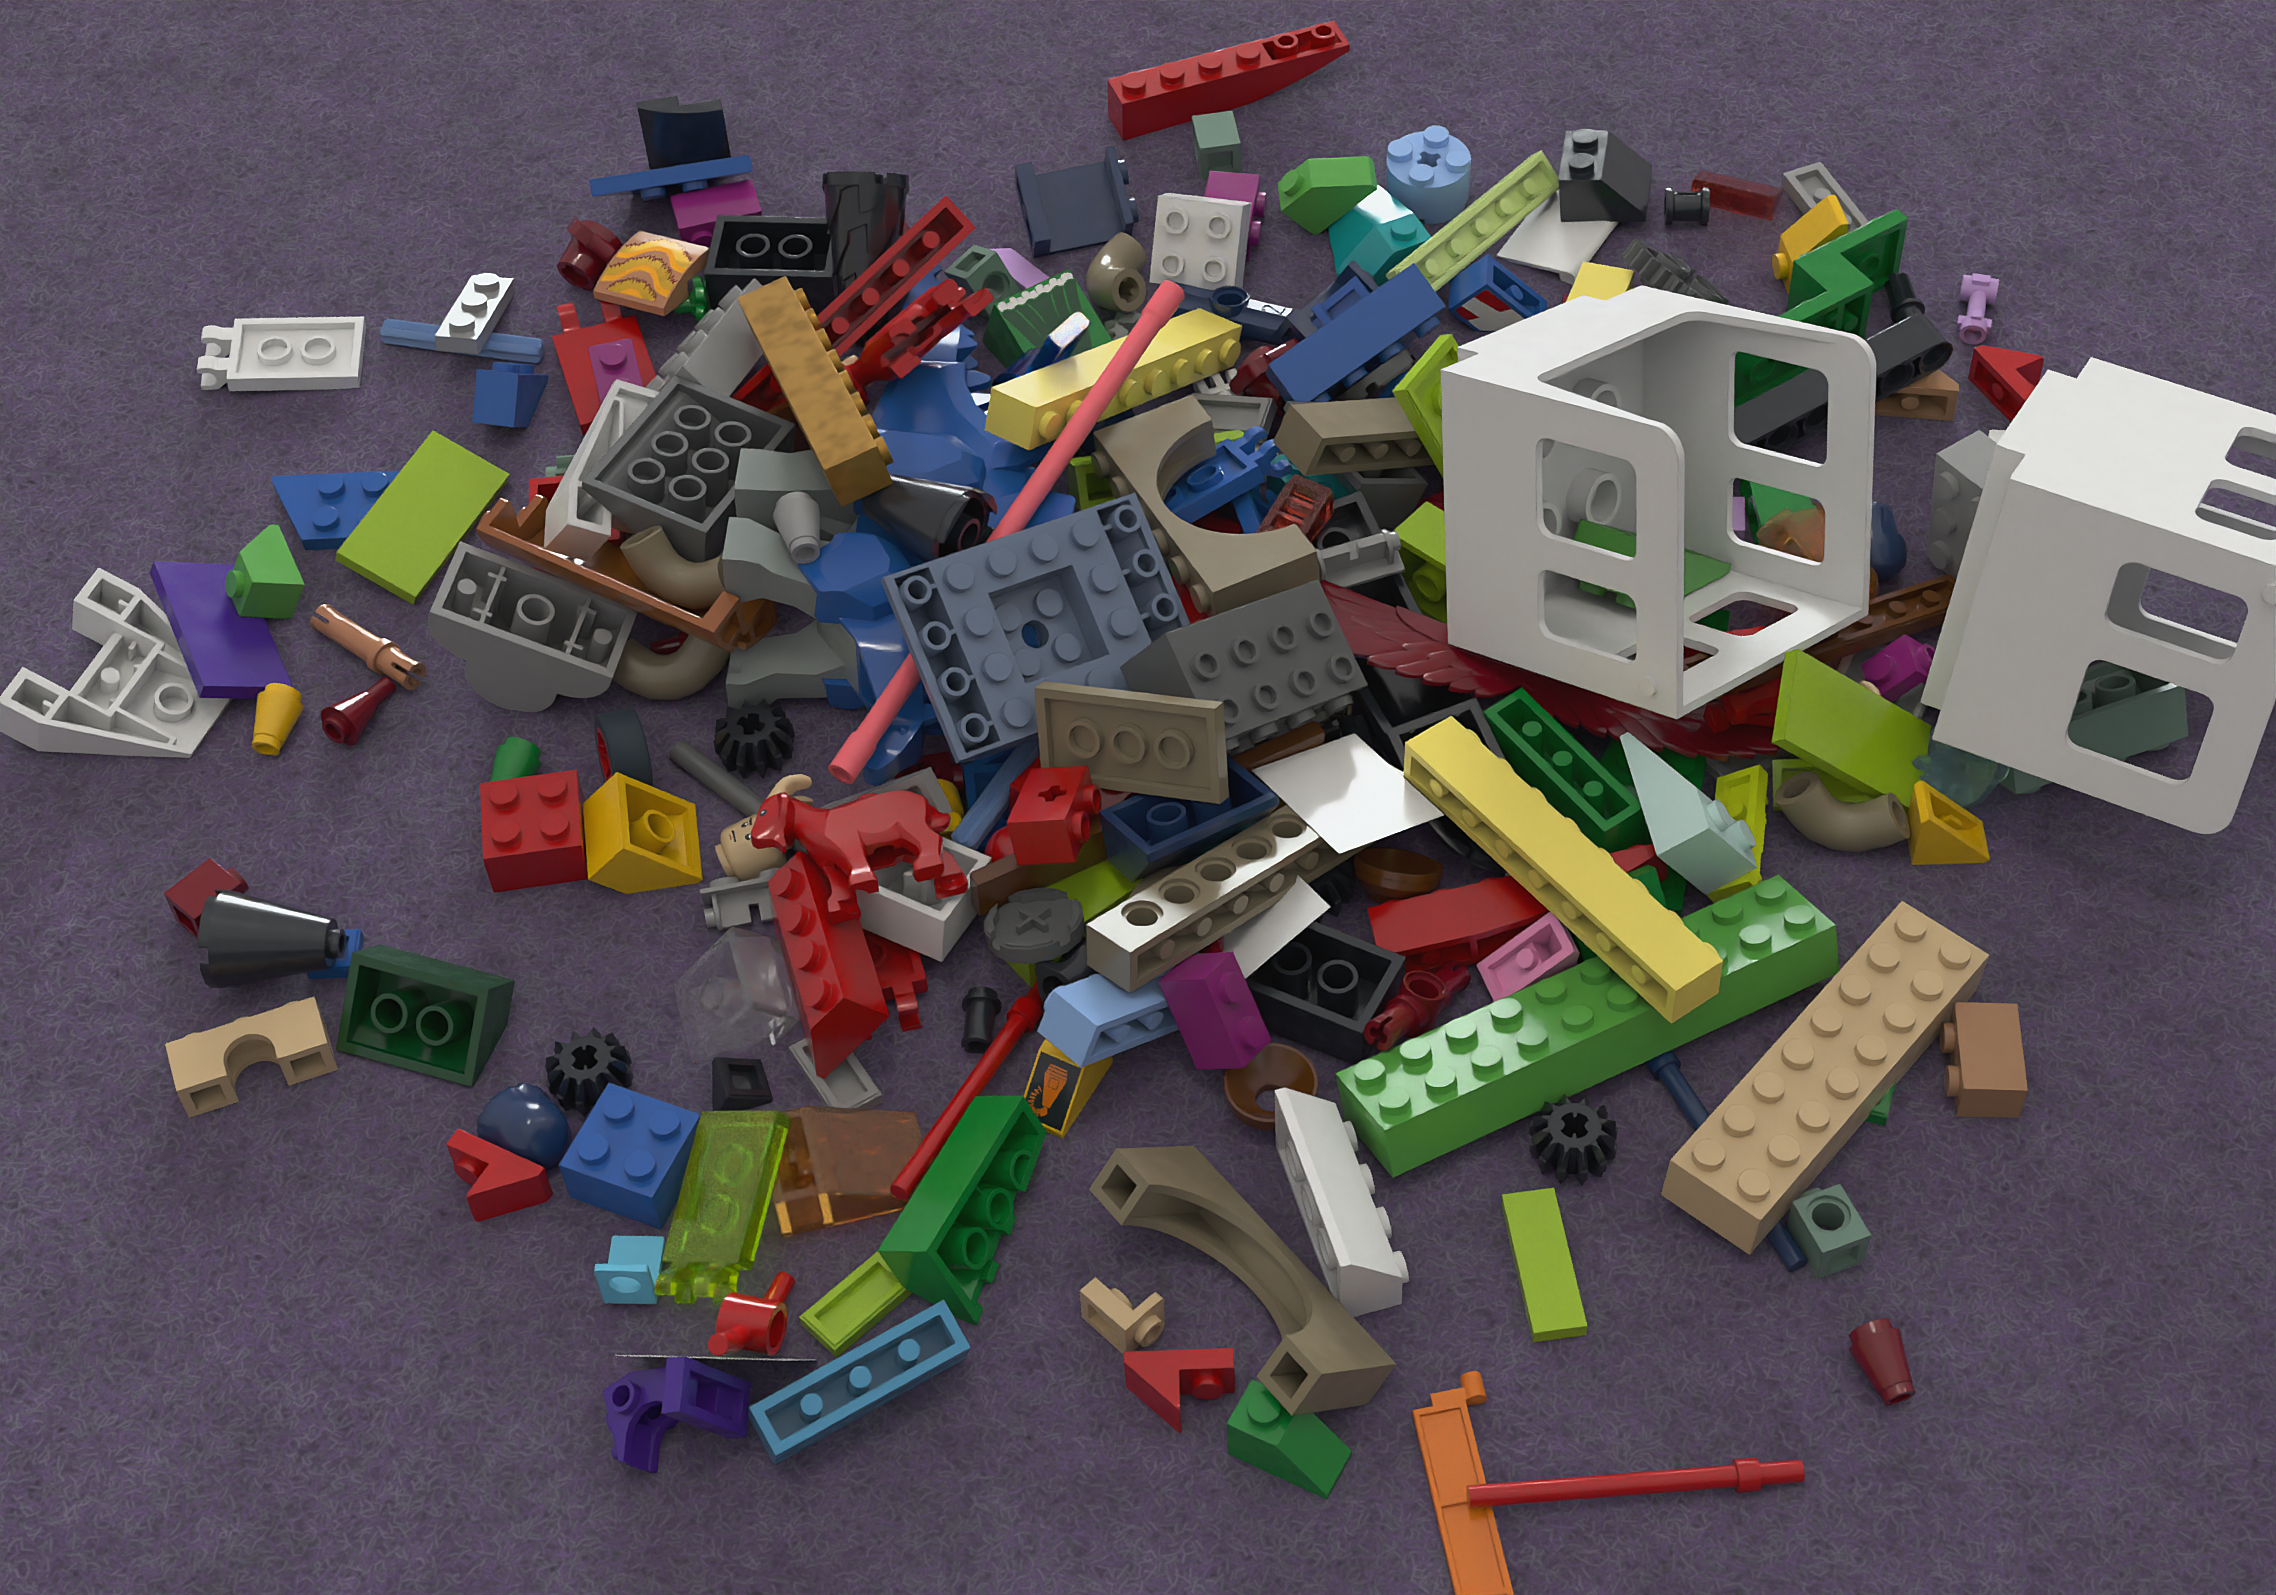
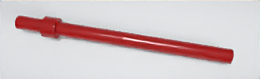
(1020, 1019)
(1743, 1475)

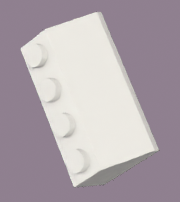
(1338, 1203)

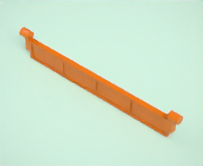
(1450, 1465)

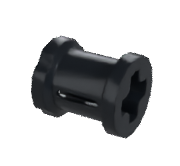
(1686, 206)

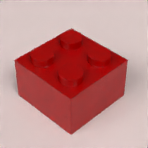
(533, 831)

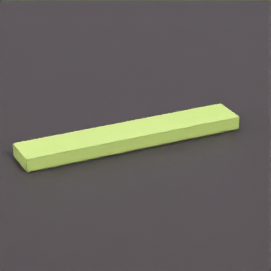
(1483, 222)

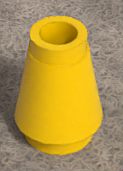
(275, 717)

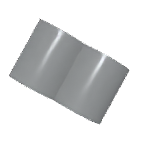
(526, 631)

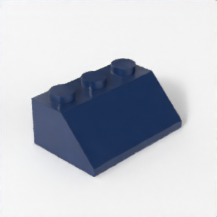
(1160, 830)

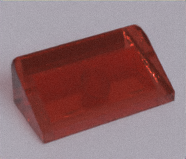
(1739, 194)

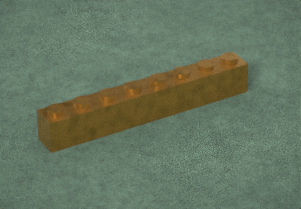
(818, 391)

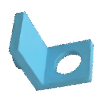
(631, 1270)

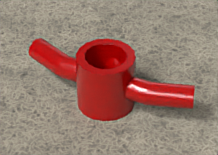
(753, 1321)

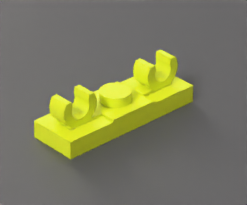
(1744, 799)

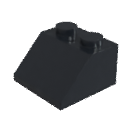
(1602, 179)

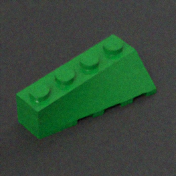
(964, 1205)

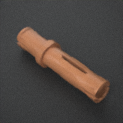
(379, 654)

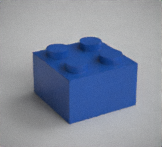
(631, 1155)

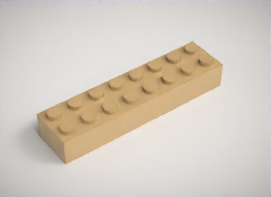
(1823, 1077)

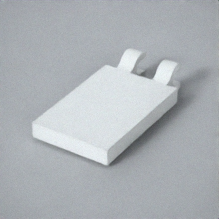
(284, 354)

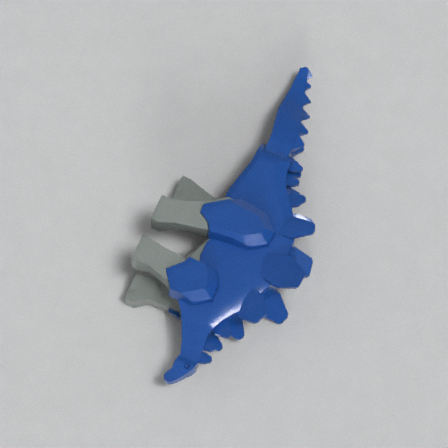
(855, 644)

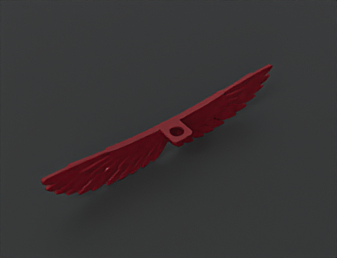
(1420, 649)

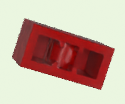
(1053, 815)

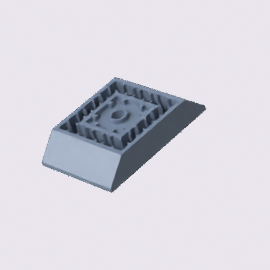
(1080, 580)

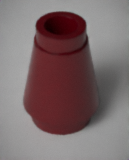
(1883, 1359)

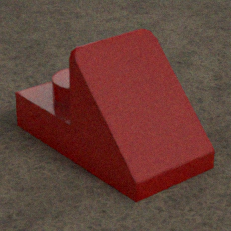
(2005, 377)
(498, 1177)
(1165, 1375)

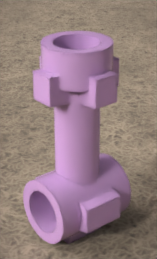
(1978, 292)

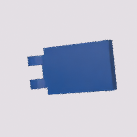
(1225, 475)

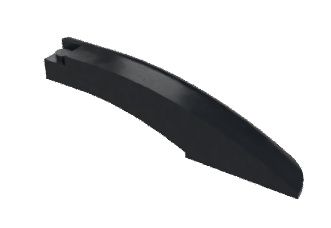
(1399, 705)

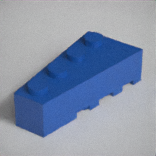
(1358, 339)

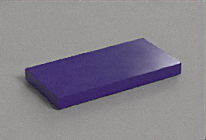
(221, 650)

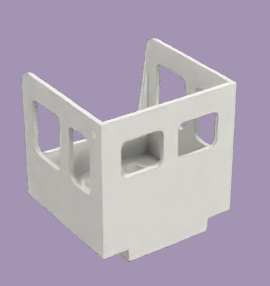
(1631, 425)
(2071, 519)

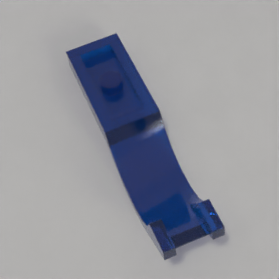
(1056, 348)

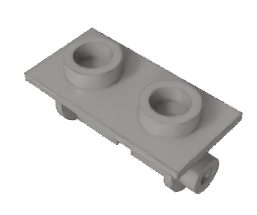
(1361, 560)
(733, 898)

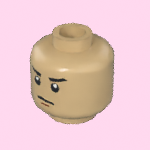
(740, 857)

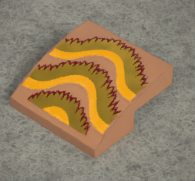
(651, 273)

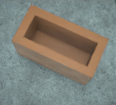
(1985, 1060)

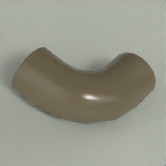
(1114, 275)
(671, 575)
(672, 674)
(1841, 824)

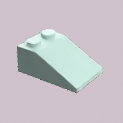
(1686, 825)

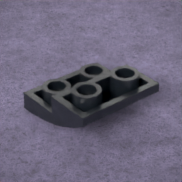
(682, 133)

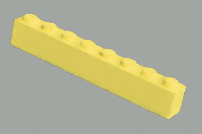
(1041, 403)
(1563, 869)

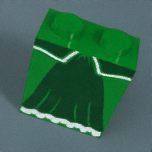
(1034, 313)

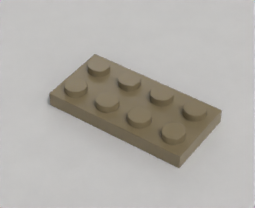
(1135, 740)

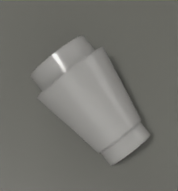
(799, 525)

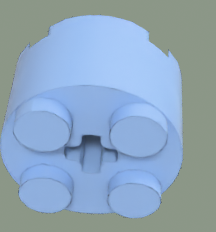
(1429, 174)

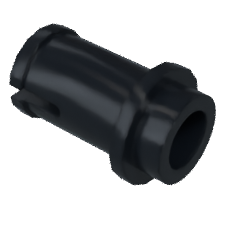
(981, 1009)

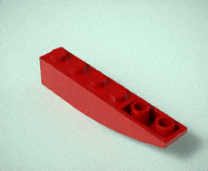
(1219, 79)
(1472, 919)

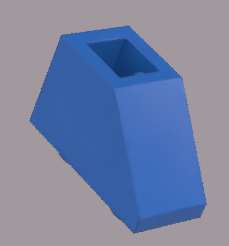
(507, 394)

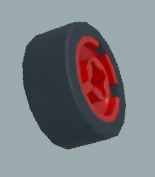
(622, 746)

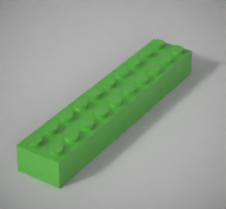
(1575, 1032)

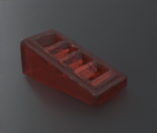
(1305, 500)

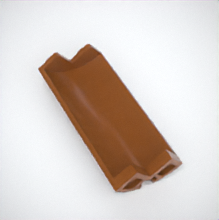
(608, 574)

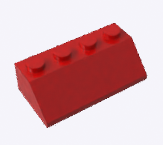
(826, 965)

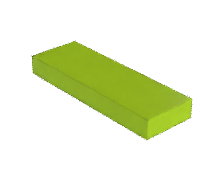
(1543, 1265)

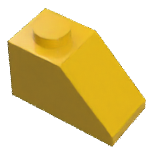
(1809, 233)

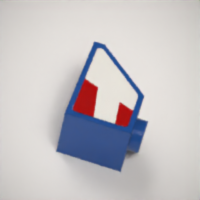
(1492, 297)

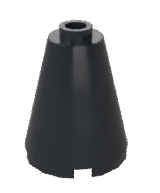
(931, 515)
(263, 940)

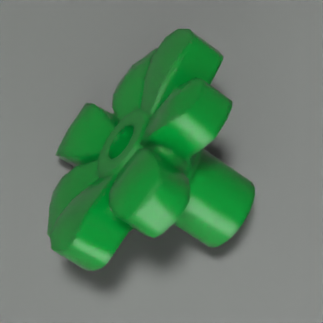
(697, 301)

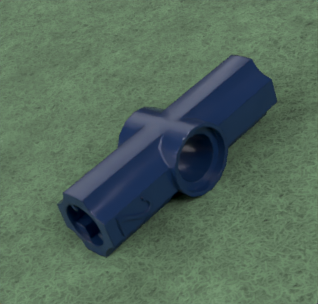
(1257, 318)

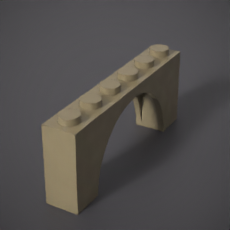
(1218, 568)
(1323, 1351)

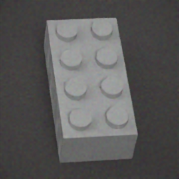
(718, 352)

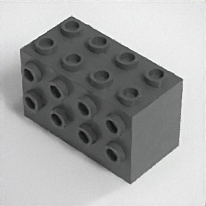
(1266, 662)

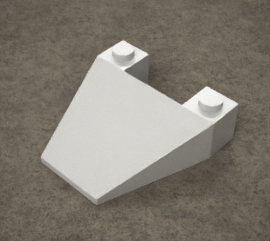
(574, 519)
(131, 695)

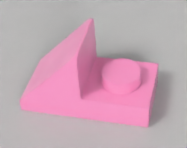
(1529, 958)

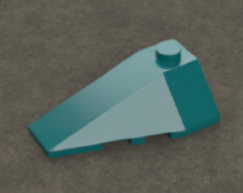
(1376, 235)

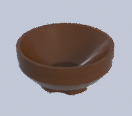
(1396, 873)
(1271, 1069)

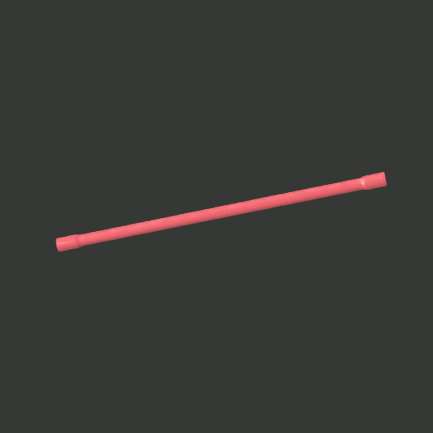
(1155, 316)

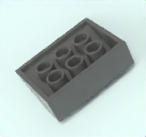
(682, 465)

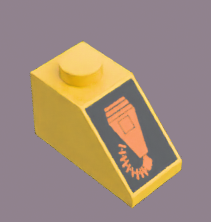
(1061, 1087)

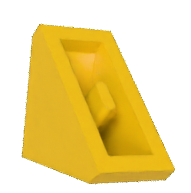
(1943, 830)

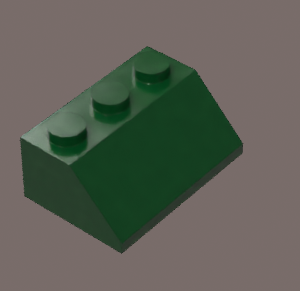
(423, 1013)

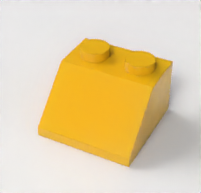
(640, 837)

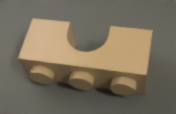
(210, 1061)

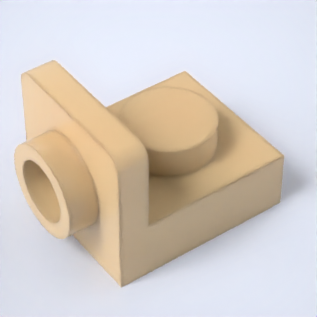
(1116, 1318)

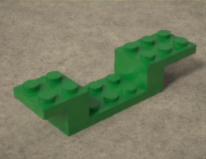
(1830, 291)

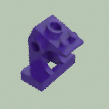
(684, 1393)

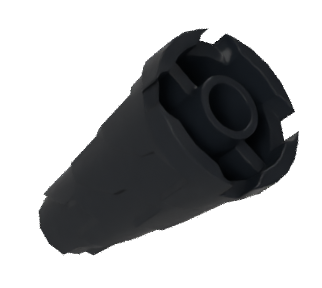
(864, 221)

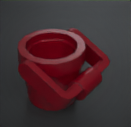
(587, 253)
(1251, 375)

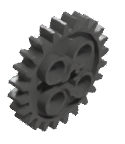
(1669, 273)

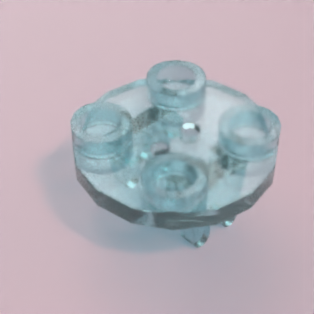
(1947, 773)

